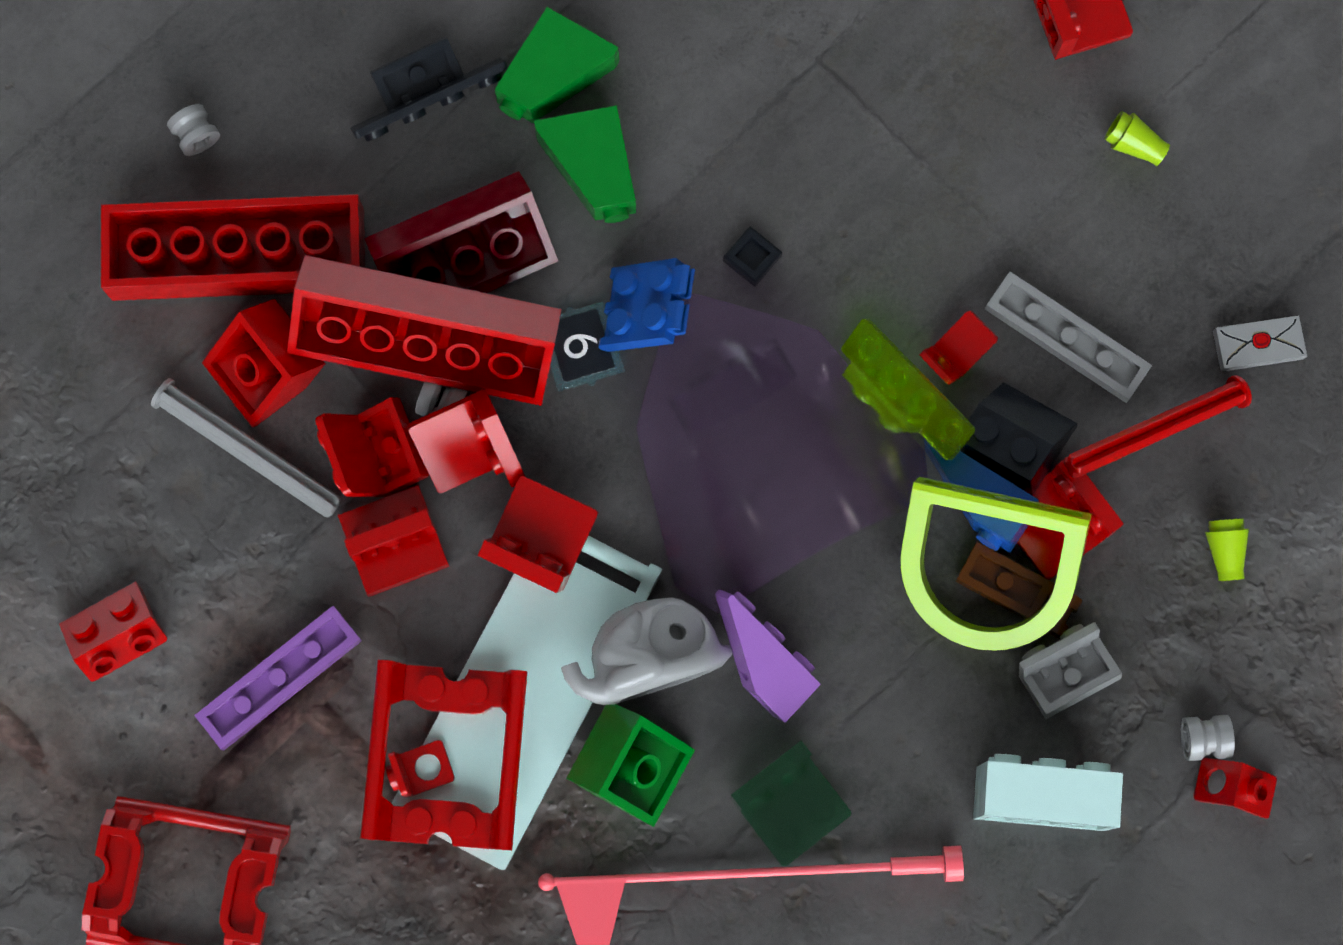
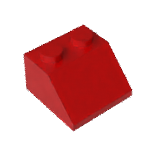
(254, 362)

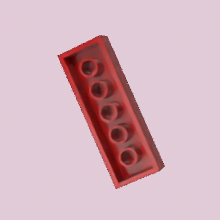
(224, 245)
(422, 330)

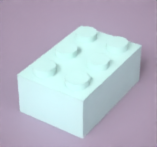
(1048, 793)

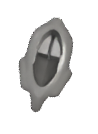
(648, 651)

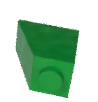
(553, 67)
(592, 160)

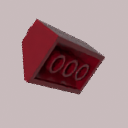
(471, 240)

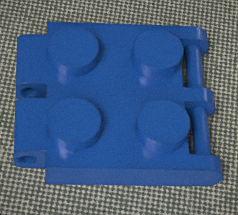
(647, 304)

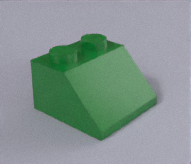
(630, 763)

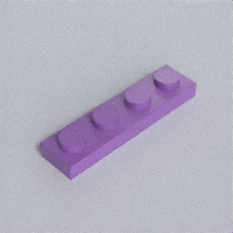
(278, 678)

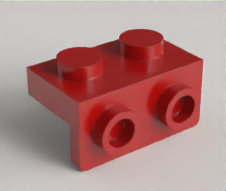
(112, 632)

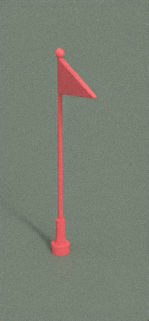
(595, 900)

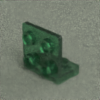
(790, 804)

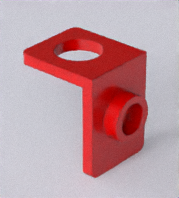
(960, 348)
(403, 773)
(1244, 786)

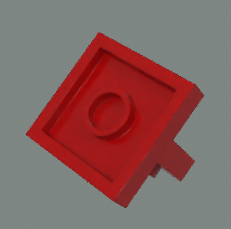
(393, 541)

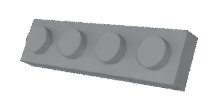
(1068, 337)

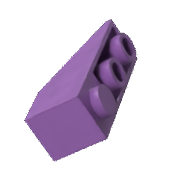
(765, 666)

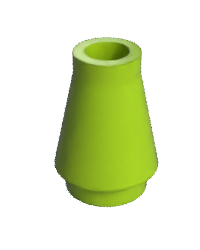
(1135, 138)
(1228, 547)

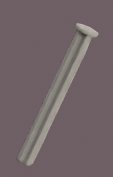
(245, 448)

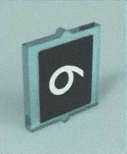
(576, 350)

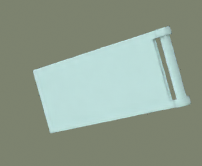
(538, 635)

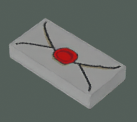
(1260, 343)

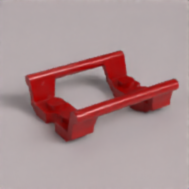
(425, 817)
(123, 857)

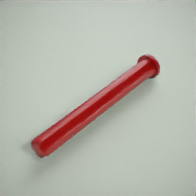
(1232, 394)

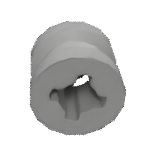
(193, 129)

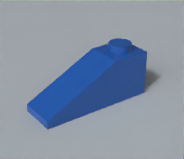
(970, 473)

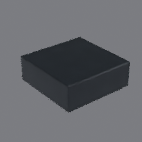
(752, 256)

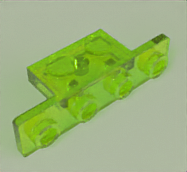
(902, 392)

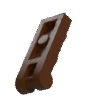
(1010, 585)

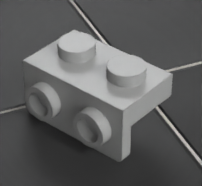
(1068, 669)

